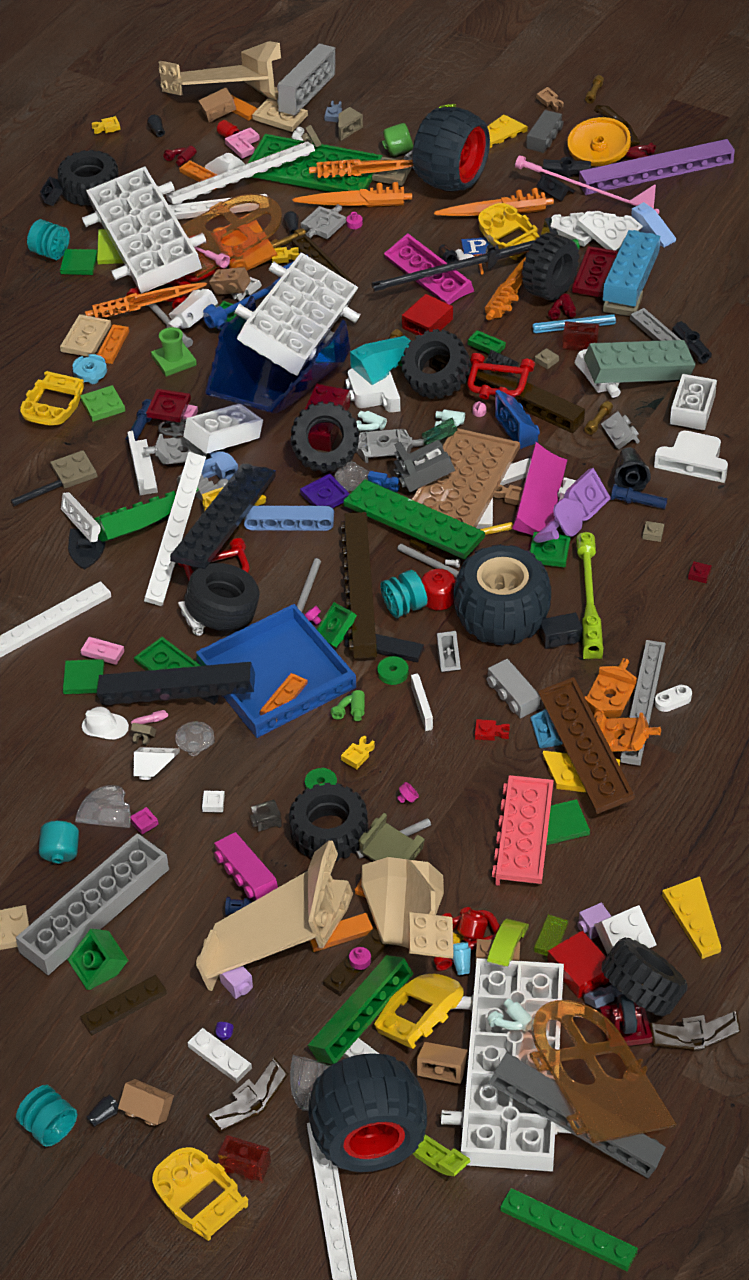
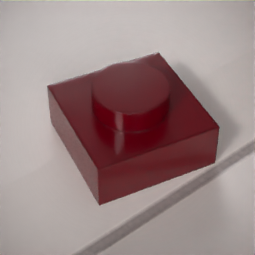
(699, 572)

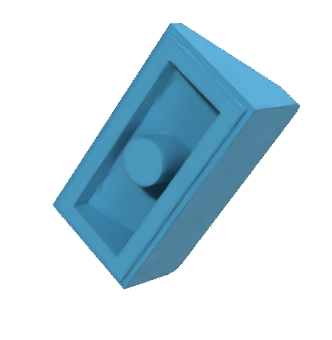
(544, 730)

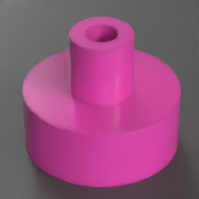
(354, 221)
(312, 615)
(408, 793)
(360, 958)

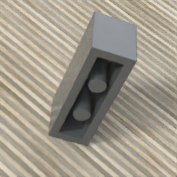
(544, 131)

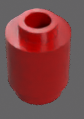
(226, 129)

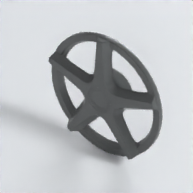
(176, 428)

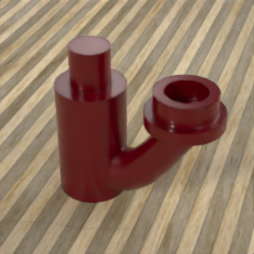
(638, 151)
(185, 154)
(567, 305)

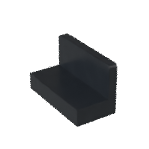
(554, 186)

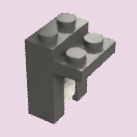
(421, 465)

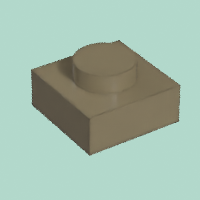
(546, 358)
(653, 531)

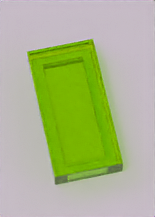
(551, 934)

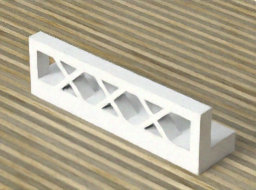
(142, 466)

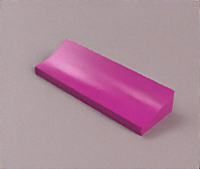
(413, 256)
(539, 490)

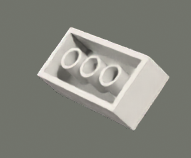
(222, 428)

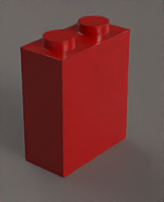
(427, 315)
(581, 963)

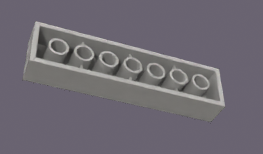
(92, 903)

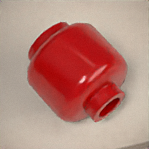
(472, 925)

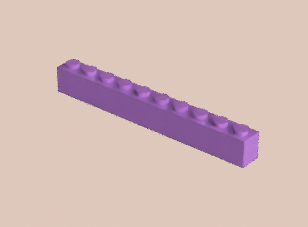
(657, 166)

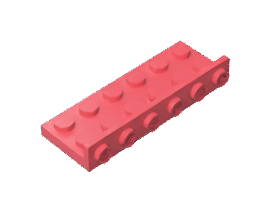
(523, 830)

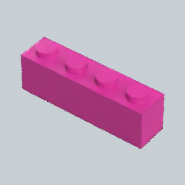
(244, 866)

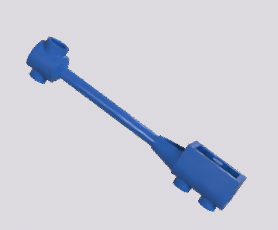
(217, 316)

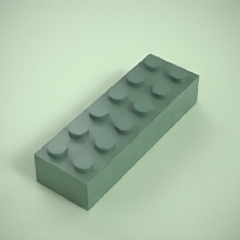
(638, 361)

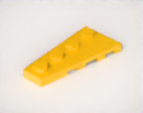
(504, 128)
(694, 915)

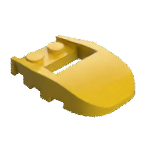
(502, 220)
(46, 414)
(432, 989)
(185, 1176)

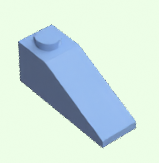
(652, 223)

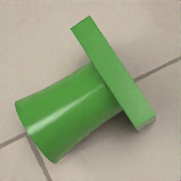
(174, 354)

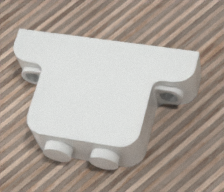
(370, 395)
(694, 456)

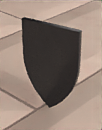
(82, 550)

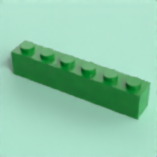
(360, 1009)

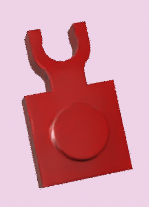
(488, 730)

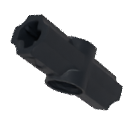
(566, 166)
(692, 341)

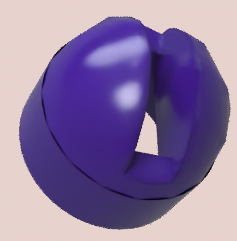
(224, 1030)

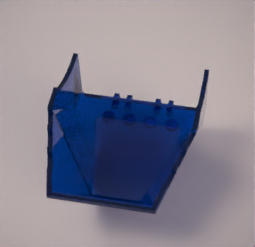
(256, 381)

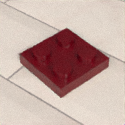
(168, 405)

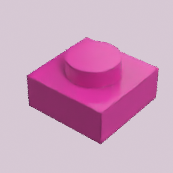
(144, 820)

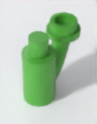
(357, 702)

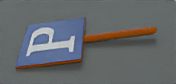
(476, 247)

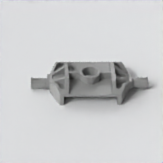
(370, 444)
(170, 449)

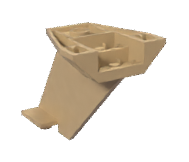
(255, 71)
(405, 905)
(281, 919)

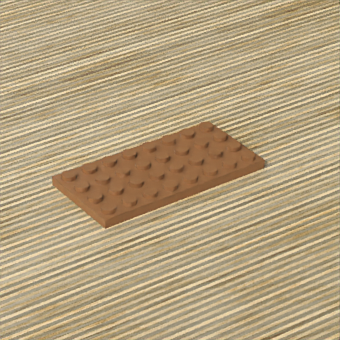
(479, 468)

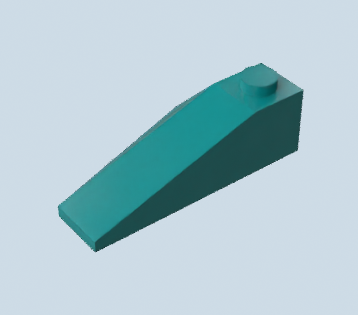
(377, 358)

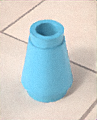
(462, 957)

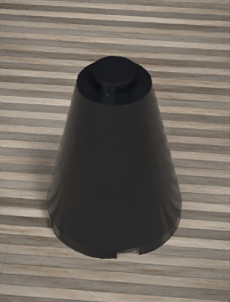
(631, 470)

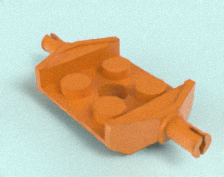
(611, 681)
(635, 731)

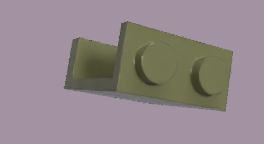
(387, 841)

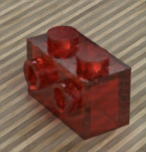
(578, 335)
(244, 1158)

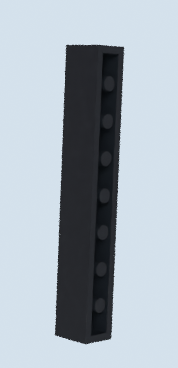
(176, 683)

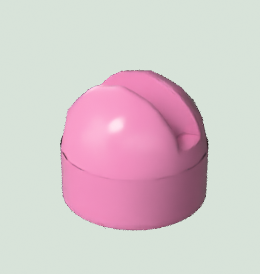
(481, 409)

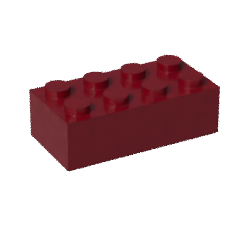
(324, 434)

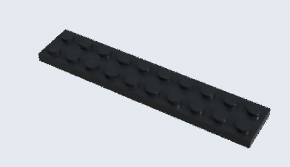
(223, 516)

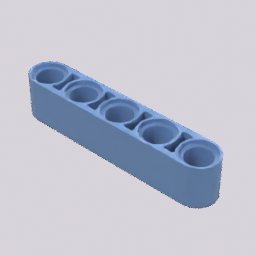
(290, 518)

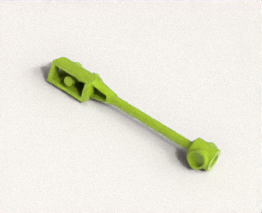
(591, 622)

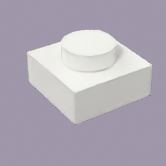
(213, 801)

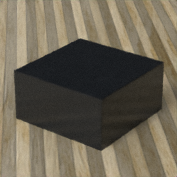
(51, 191)

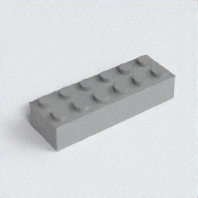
(306, 79)

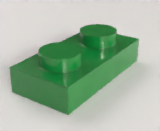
(486, 342)

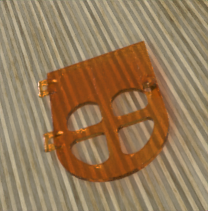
(213, 239)
(609, 1105)

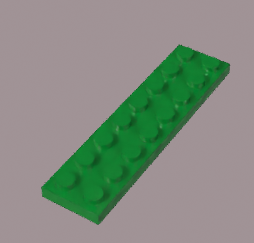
(414, 519)

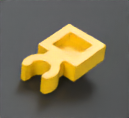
(108, 125)
(284, 255)
(358, 754)

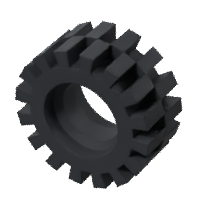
(499, 359)

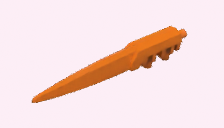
(356, 167)
(361, 197)
(523, 204)
(505, 294)
(134, 301)

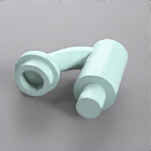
(459, 417)
(373, 421)
(521, 1017)

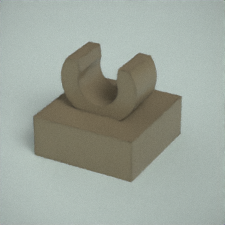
(311, 136)
(142, 730)

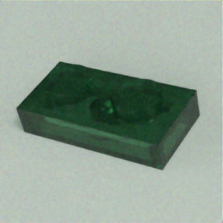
(440, 431)

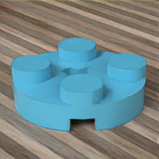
(82, 369)

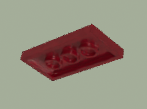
(594, 271)

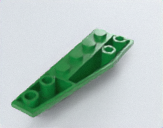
(128, 521)

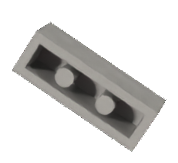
(513, 688)

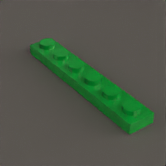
(569, 1229)

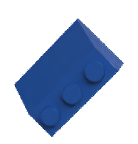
(515, 420)

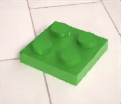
(102, 403)

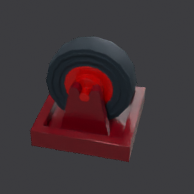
(629, 1020)

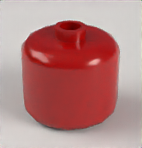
(439, 588)

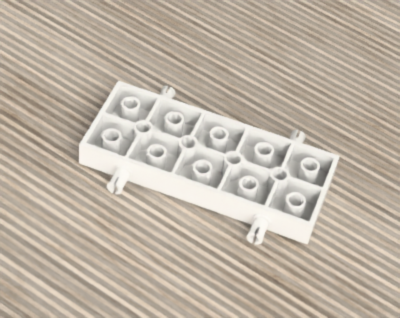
(143, 230)
(297, 313)
(494, 1125)

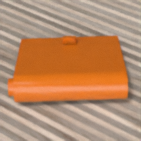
(254, 256)

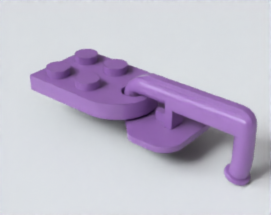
(578, 505)

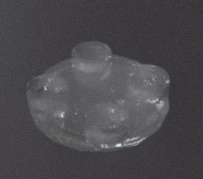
(351, 475)
(194, 737)

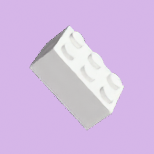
(693, 402)

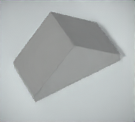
(448, 651)

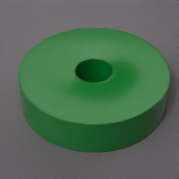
(393, 677)
(320, 775)

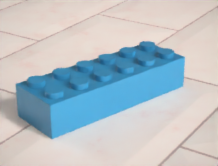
(631, 268)

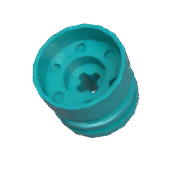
(48, 239)
(403, 593)
(46, 1115)

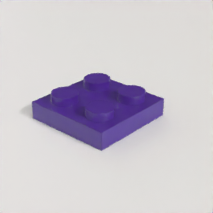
(325, 492)

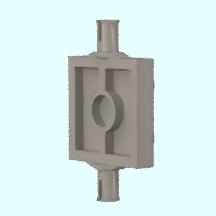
(323, 222)

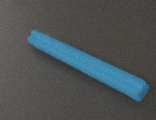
(559, 325)

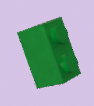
(97, 958)

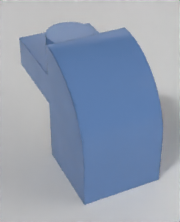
(219, 464)

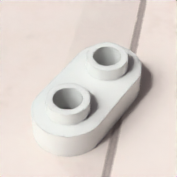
(675, 698)

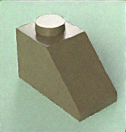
(349, 122)

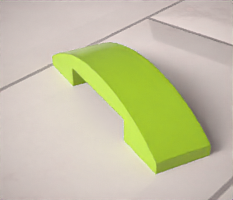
(506, 941)
(441, 1158)

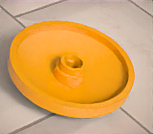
(599, 141)

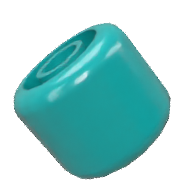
(58, 841)

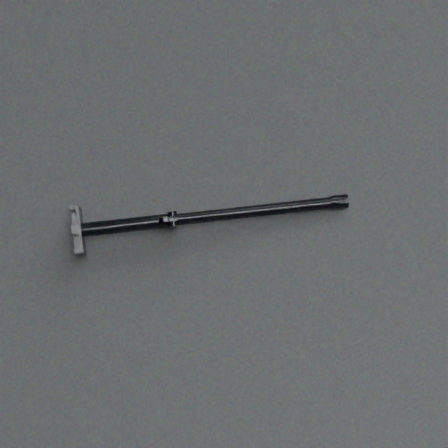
(490, 257)

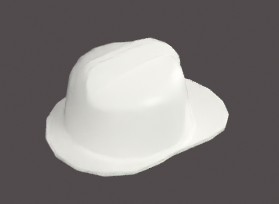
(104, 724)

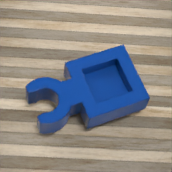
(382, 480)

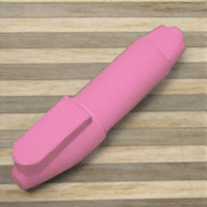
(155, 717)

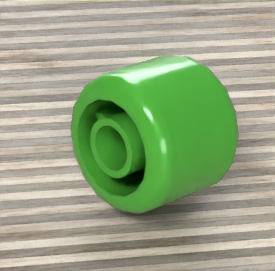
(397, 140)

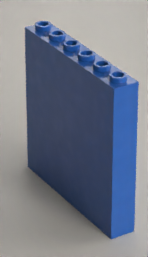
(277, 648)

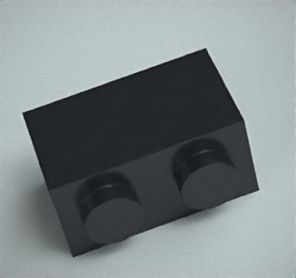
(561, 630)

